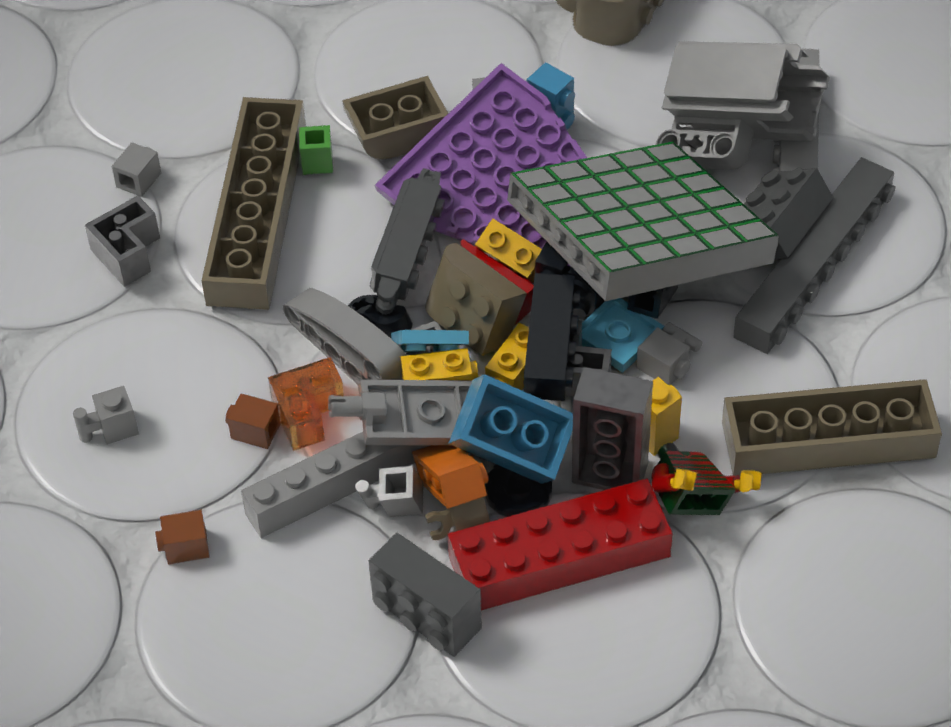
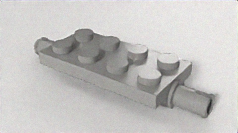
(404, 410)

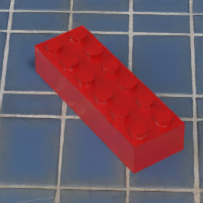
(562, 543)

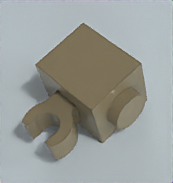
(458, 517)

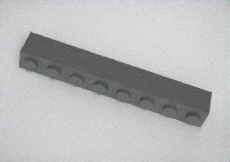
(798, 277)

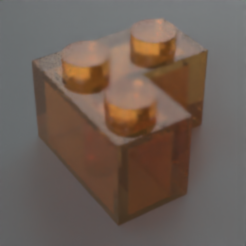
(303, 397)

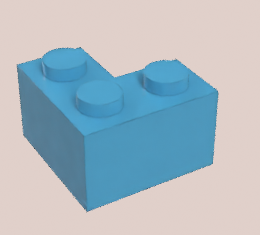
(558, 89)

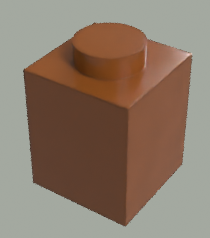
(253, 420)
(183, 537)

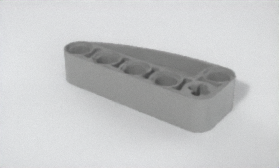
(345, 336)

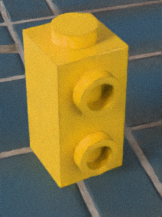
(509, 248)
(510, 359)
(439, 366)
(664, 415)

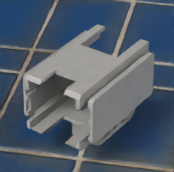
(738, 94)

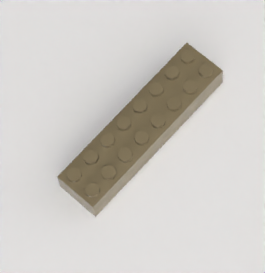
(254, 204)

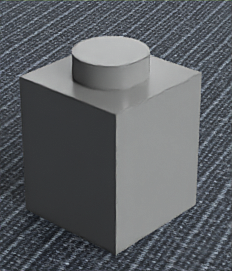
(136, 169)

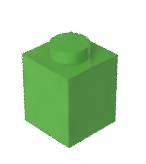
(316, 149)

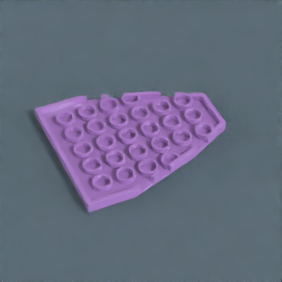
(477, 145)

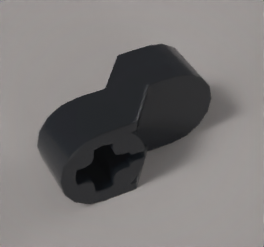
(387, 323)

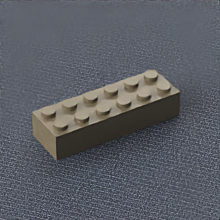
(831, 427)

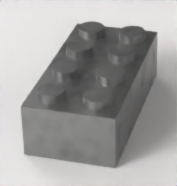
(610, 429)

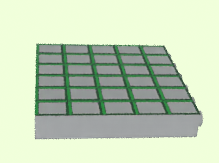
(641, 220)

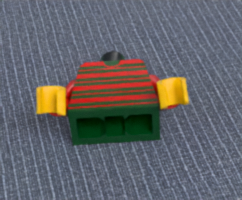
(694, 485)

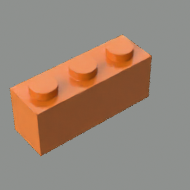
(451, 474)

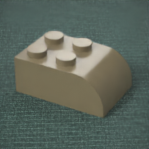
(395, 117)
(474, 299)

